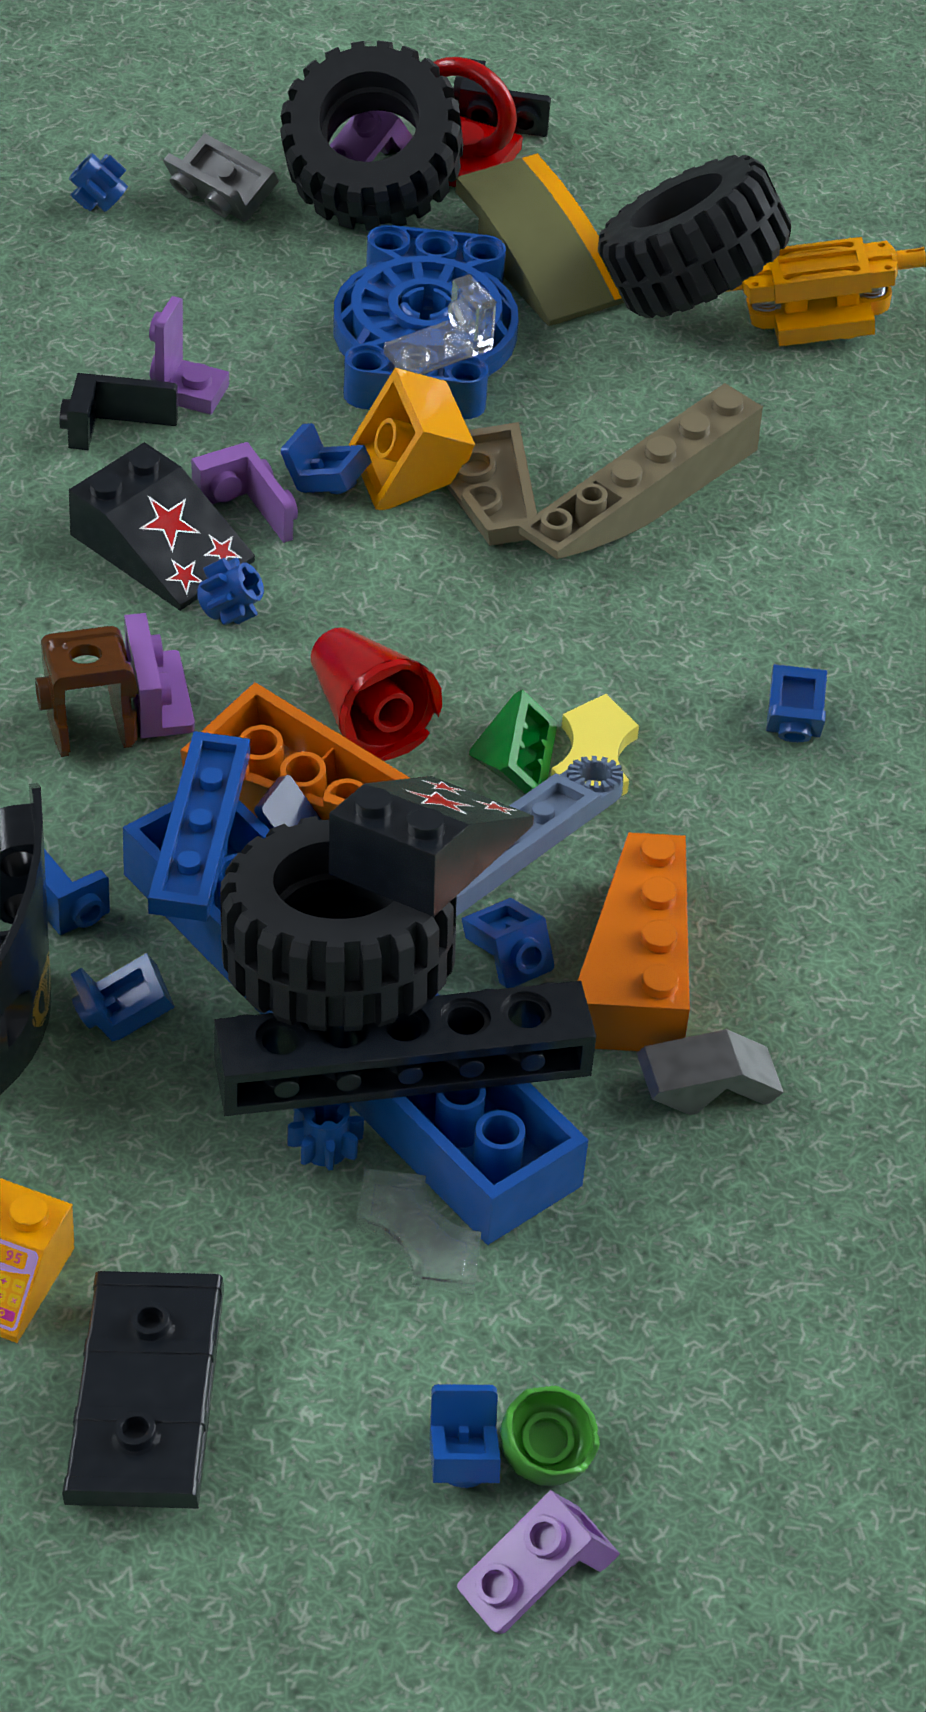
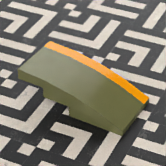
(546, 237)

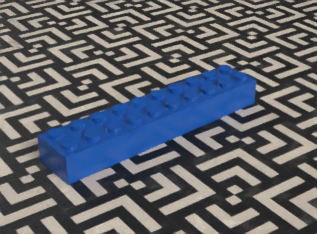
(483, 1150)

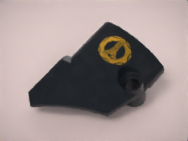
(25, 947)

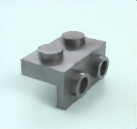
(222, 178)

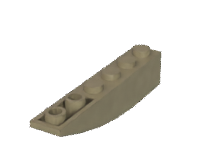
(650, 476)

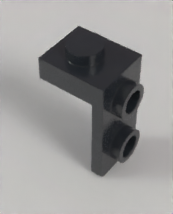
(477, 105)
(115, 399)

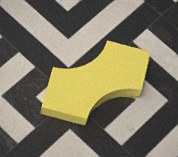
(597, 730)

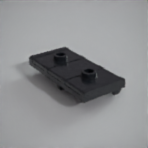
(145, 1390)

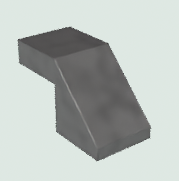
(700, 1067)

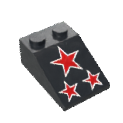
(153, 524)
(419, 839)

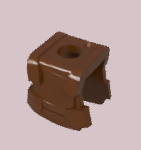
(64, 674)

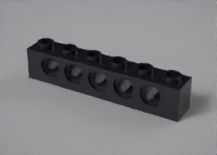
(443, 1047)

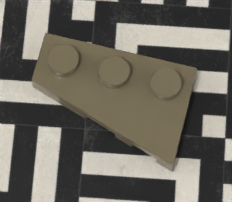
(496, 484)

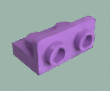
(163, 695)

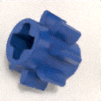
(98, 182)
(230, 591)
(325, 1134)

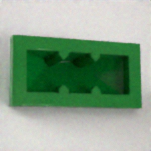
(518, 743)

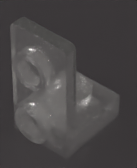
(461, 337)

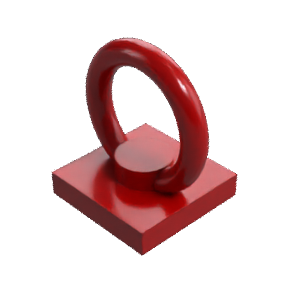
(482, 143)

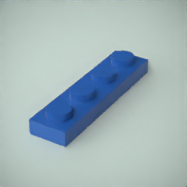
(199, 827)

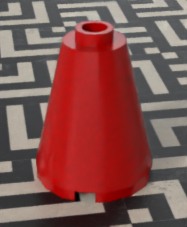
(375, 692)

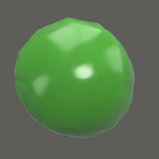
(549, 1436)

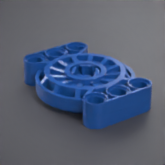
(410, 290)

